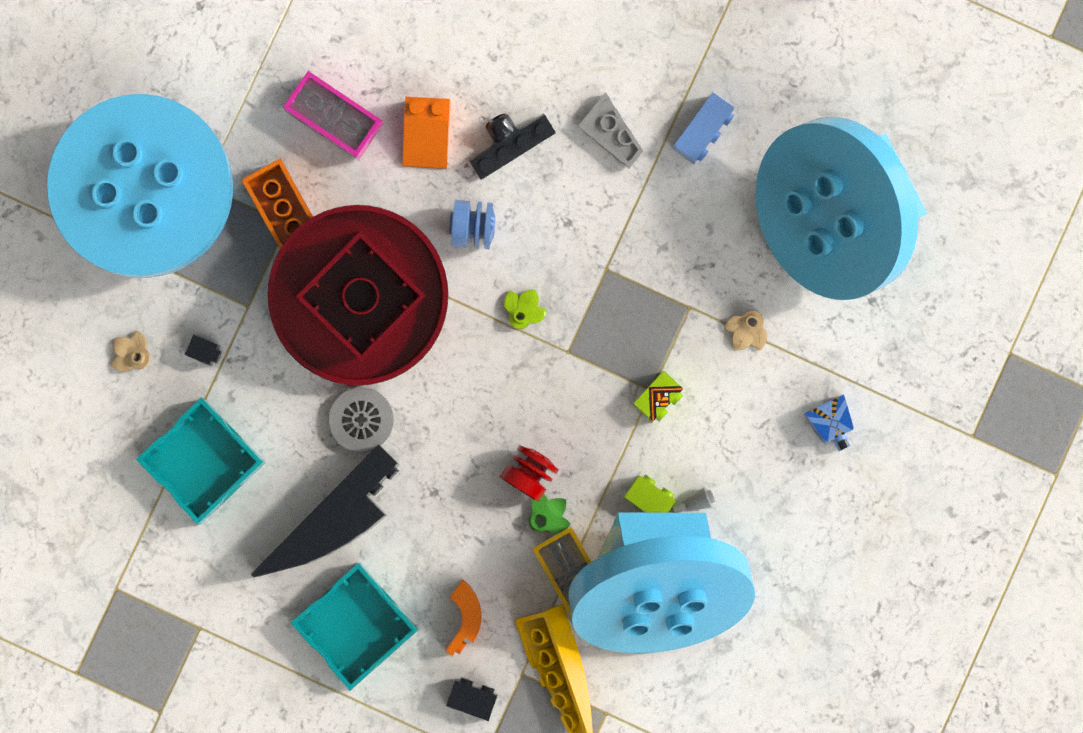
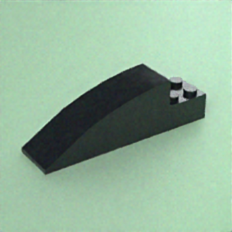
(338, 518)

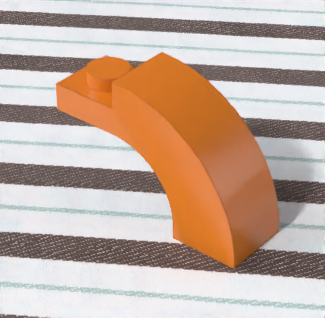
(471, 616)

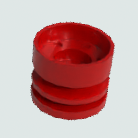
(529, 473)

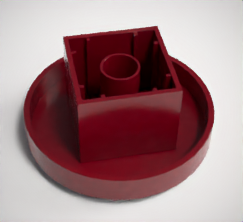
(357, 295)

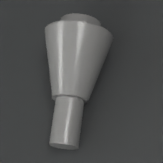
(700, 500)

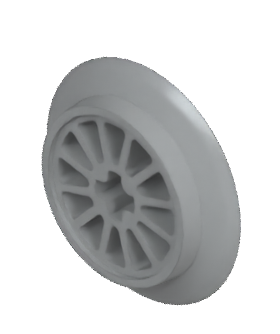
(343, 402)

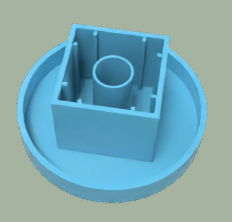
(140, 186)
(837, 207)
(660, 585)

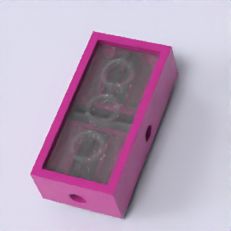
(333, 115)

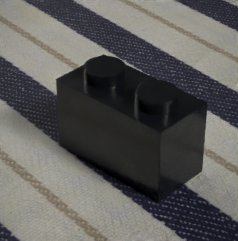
(472, 699)

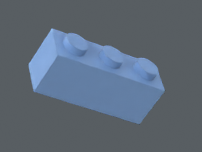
(704, 129)

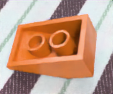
(426, 132)

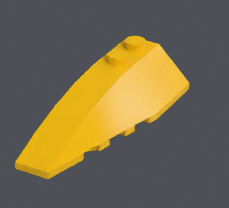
(556, 657)

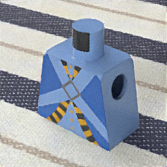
(832, 422)

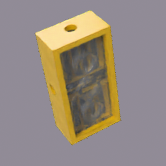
(562, 560)

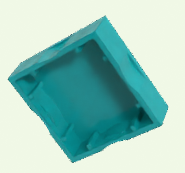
(201, 461)
(354, 626)

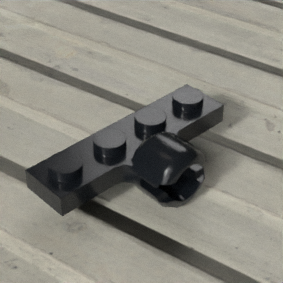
(509, 142)

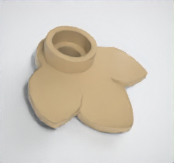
(747, 334)
(128, 350)

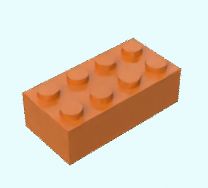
(277, 200)

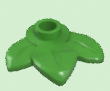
(552, 514)

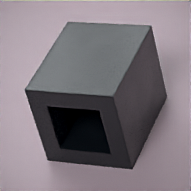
(203, 350)

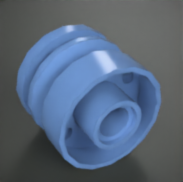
(471, 224)

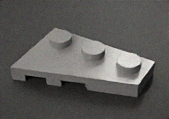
(610, 132)

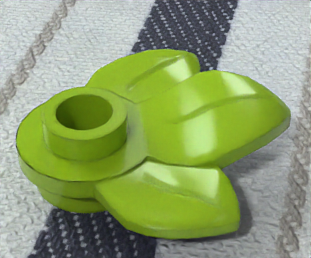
(524, 305)

